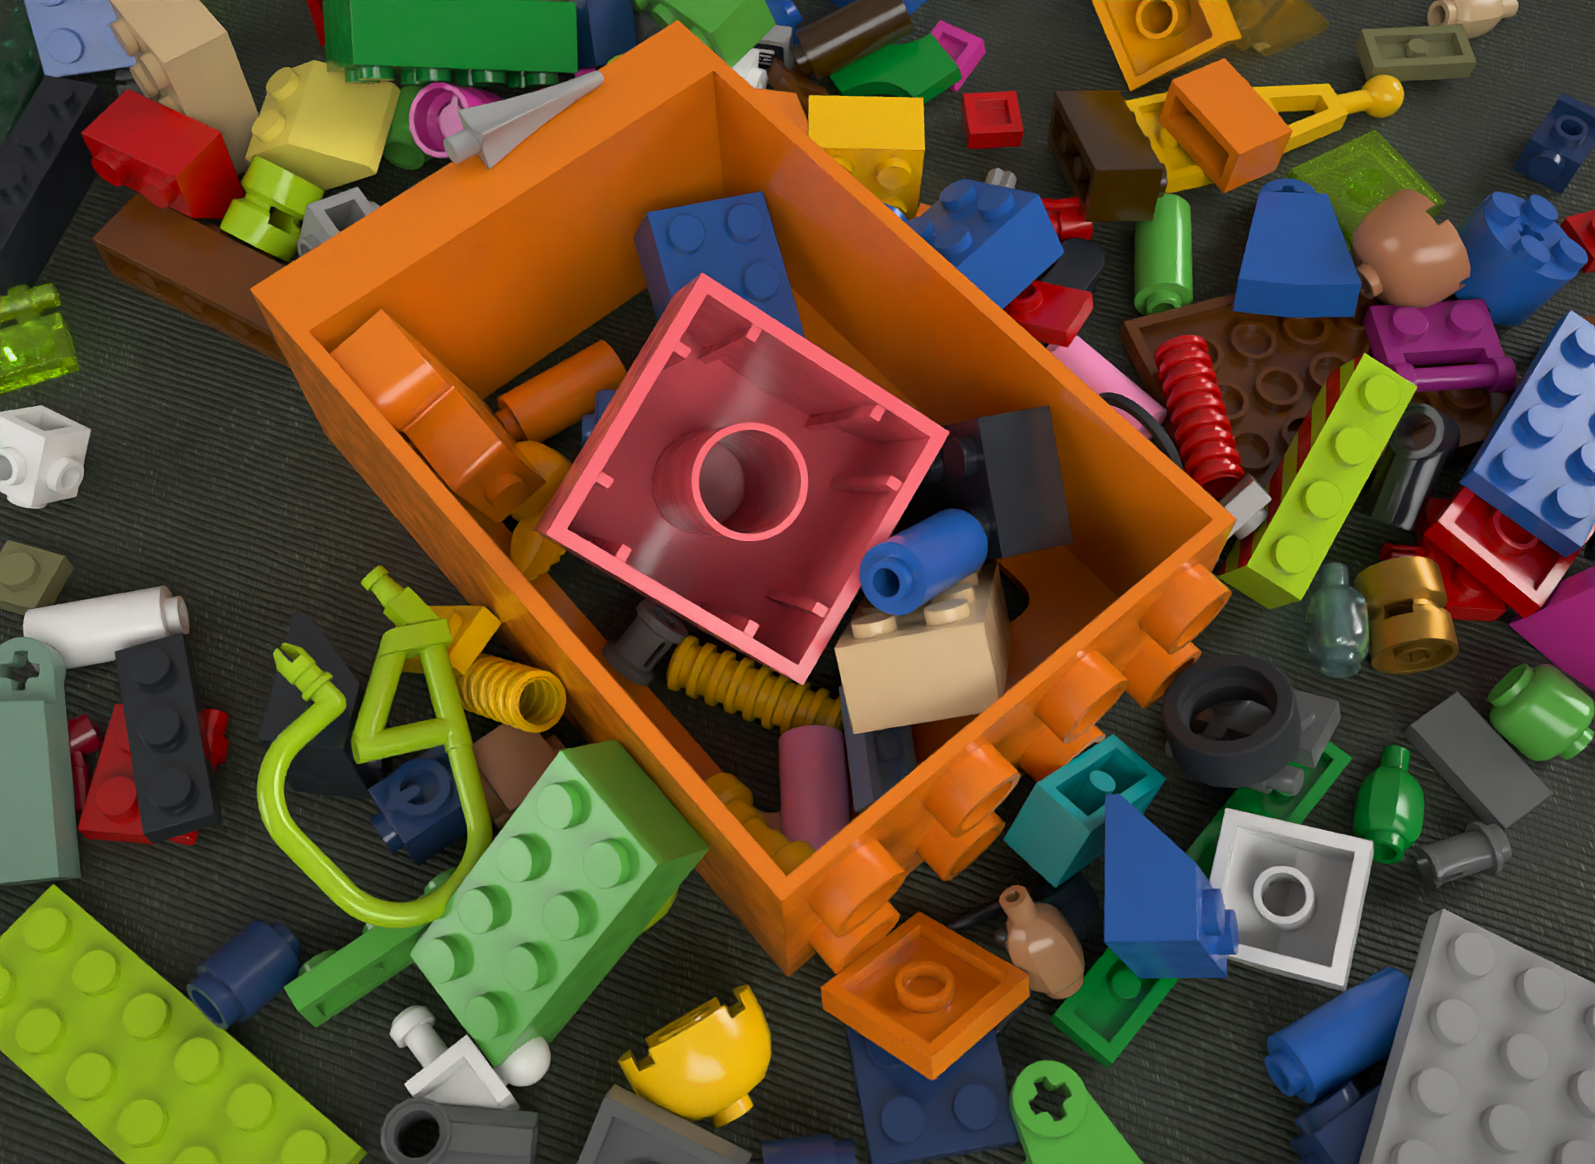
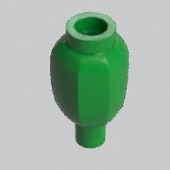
(1389, 807)

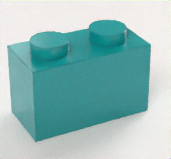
(1065, 813)

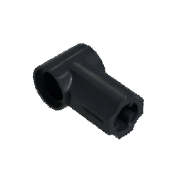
(1407, 475)

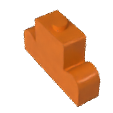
(439, 416)

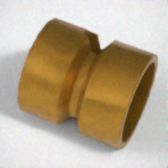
(1407, 615)

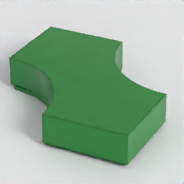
(900, 70)

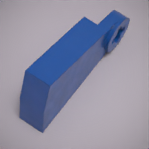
(1296, 257)

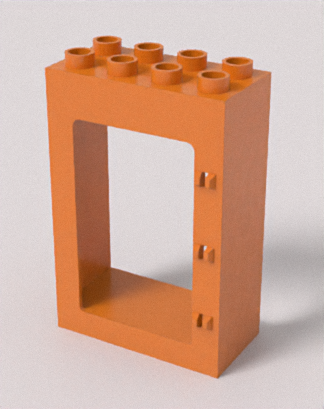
(543, 247)

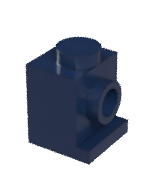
(1559, 144)

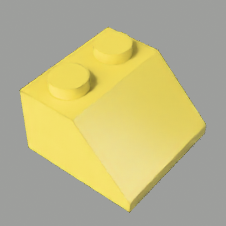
(322, 125)

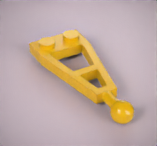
(1378, 98)

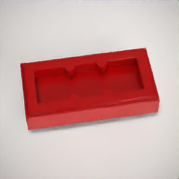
(1051, 312)

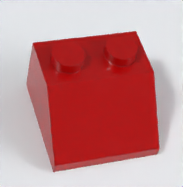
(163, 156)

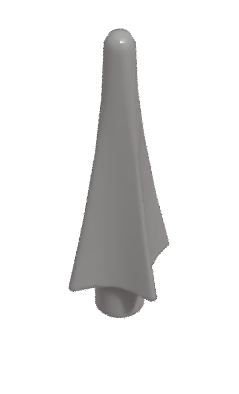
(500, 126)

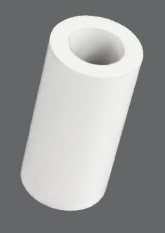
(96, 627)

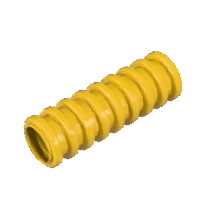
(749, 689)
(512, 693)

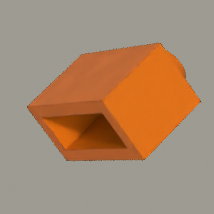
(1224, 125)

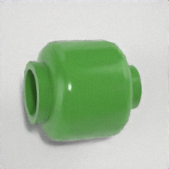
(1541, 712)

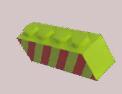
(1318, 481)

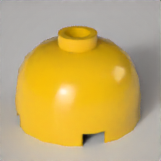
(705, 1061)

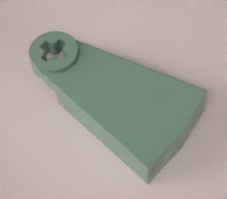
(35, 769)

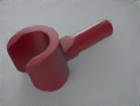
(84, 739)

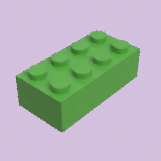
(557, 898)

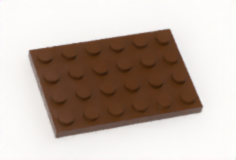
(1276, 368)

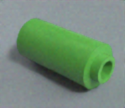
(1163, 257)

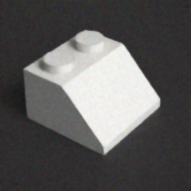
(1293, 895)

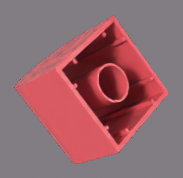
(742, 478)

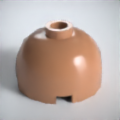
(1406, 255)

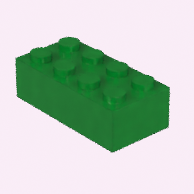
(447, 38)

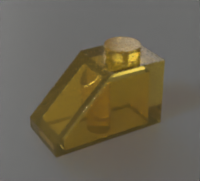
(1275, 23)

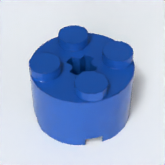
(1516, 256)

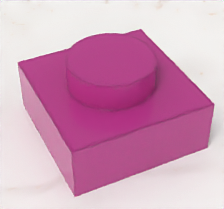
(962, 47)

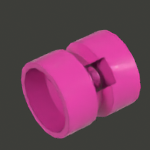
(436, 117)

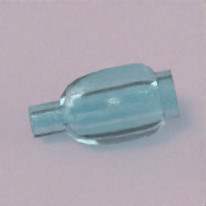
(1337, 624)

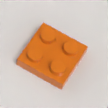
(925, 994)

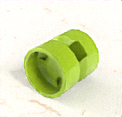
(267, 187)

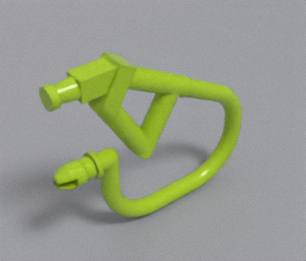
(417, 634)

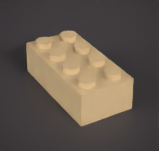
(929, 662)

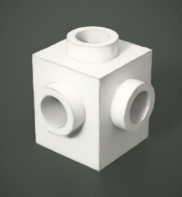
(40, 456)

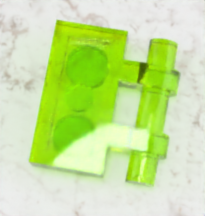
(37, 345)

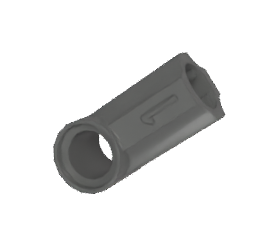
(466, 1134)

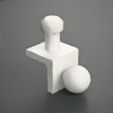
(461, 1073)

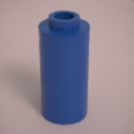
(923, 561)
(1338, 1037)

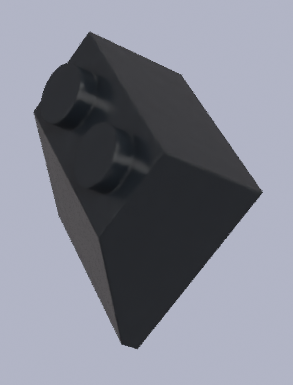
(326, 761)

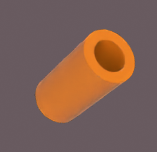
(560, 394)

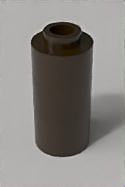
(849, 35)

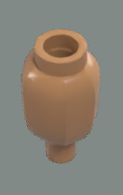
(1042, 944)

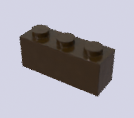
(1105, 156)

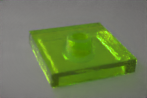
(1360, 178)

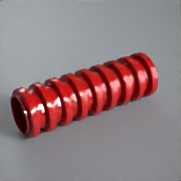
(1198, 414)

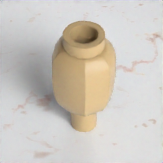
(1475, 15)

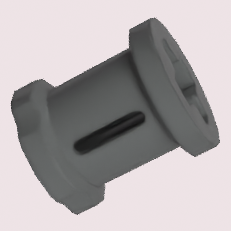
(644, 642)

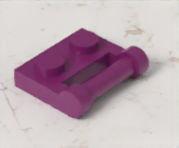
(1441, 335)

